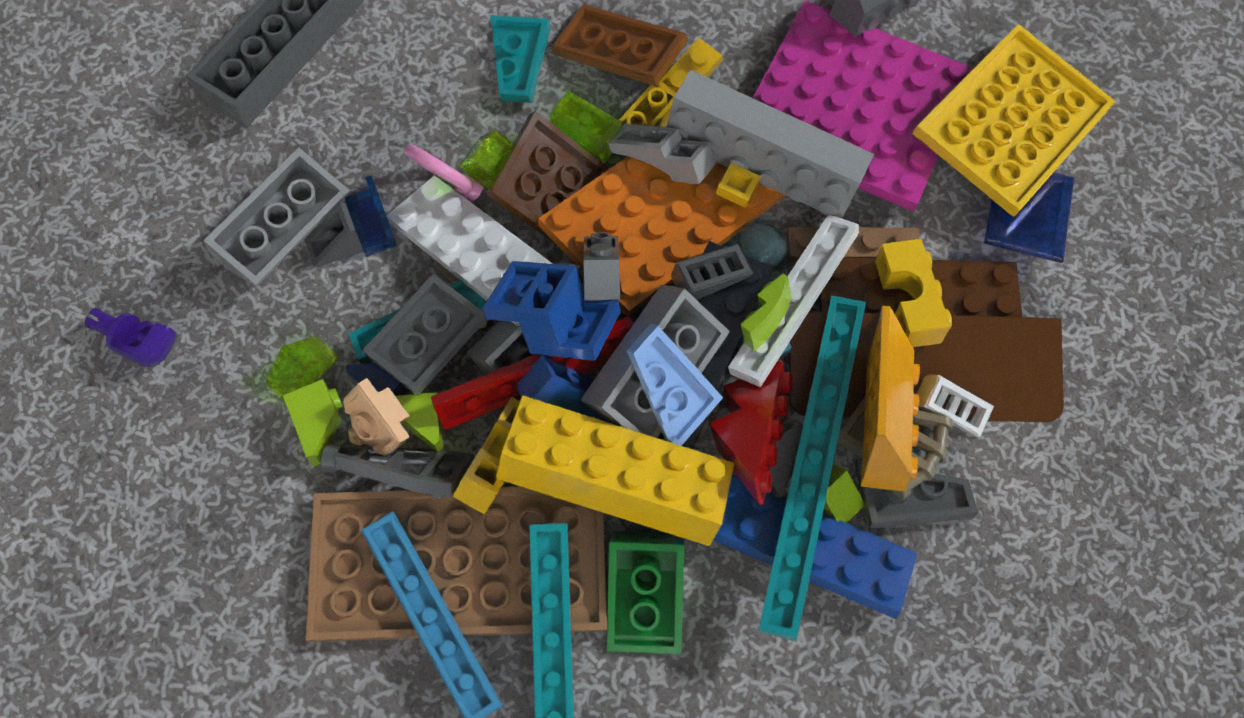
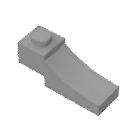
(664, 149)

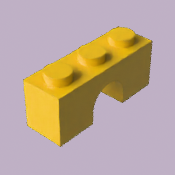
(909, 268)
(480, 483)

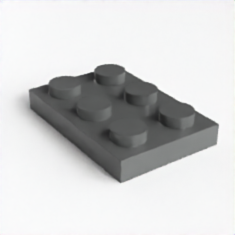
(425, 334)

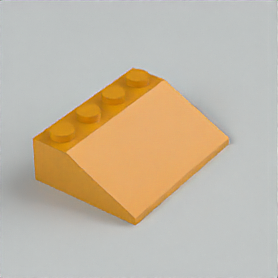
(890, 408)

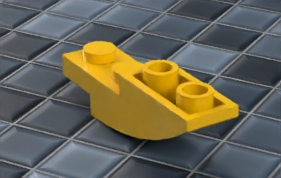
(656, 102)

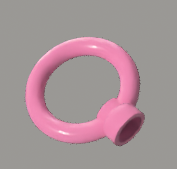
(462, 184)

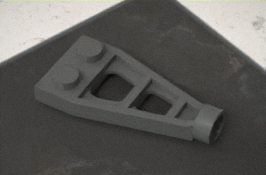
(438, 479)

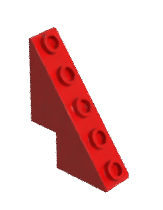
(753, 428)

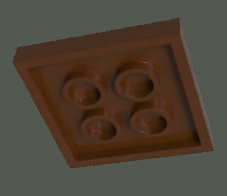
(542, 171)

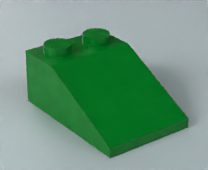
(645, 592)

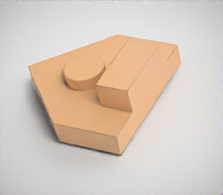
(375, 418)

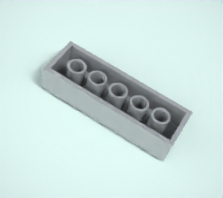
(778, 147)

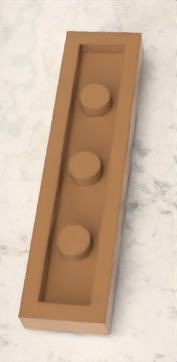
(864, 246)

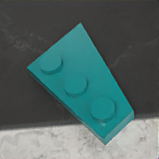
(519, 54)

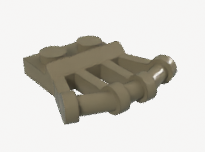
(935, 449)

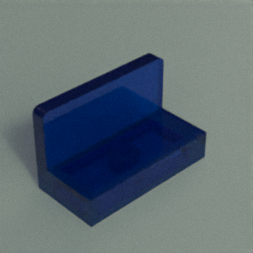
(370, 220)

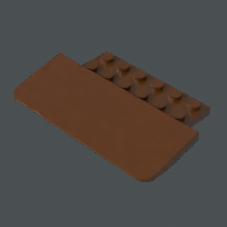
(987, 351)

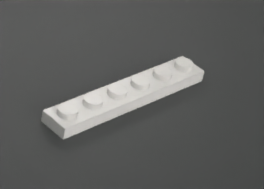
(806, 283)

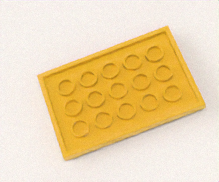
(1014, 119)

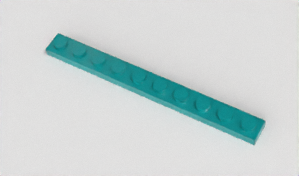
(812, 471)

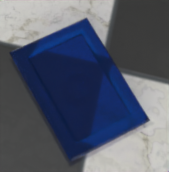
(1039, 226)

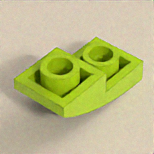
(773, 303)

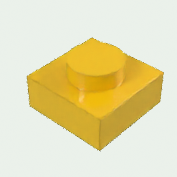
(738, 185)

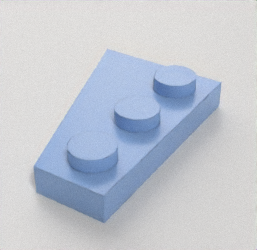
(671, 384)

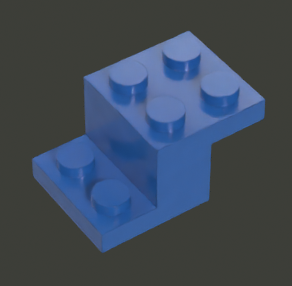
(552, 310)

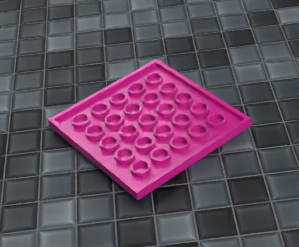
(863, 92)

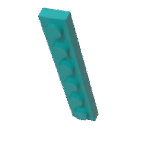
(551, 621)

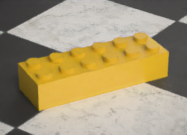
(616, 471)

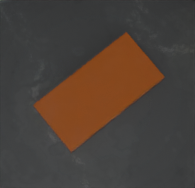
(619, 44)

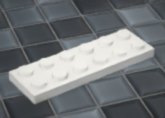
(460, 236)

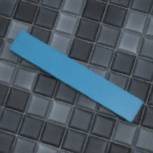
(431, 618)

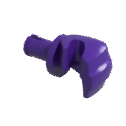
(133, 339)

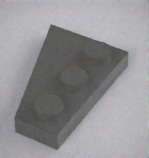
(931, 501)

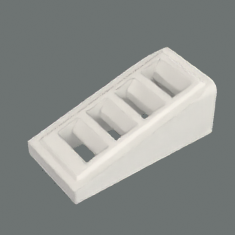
(933, 394)

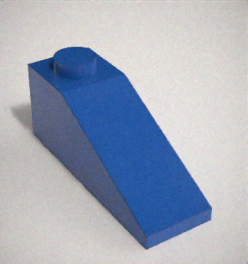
(557, 386)

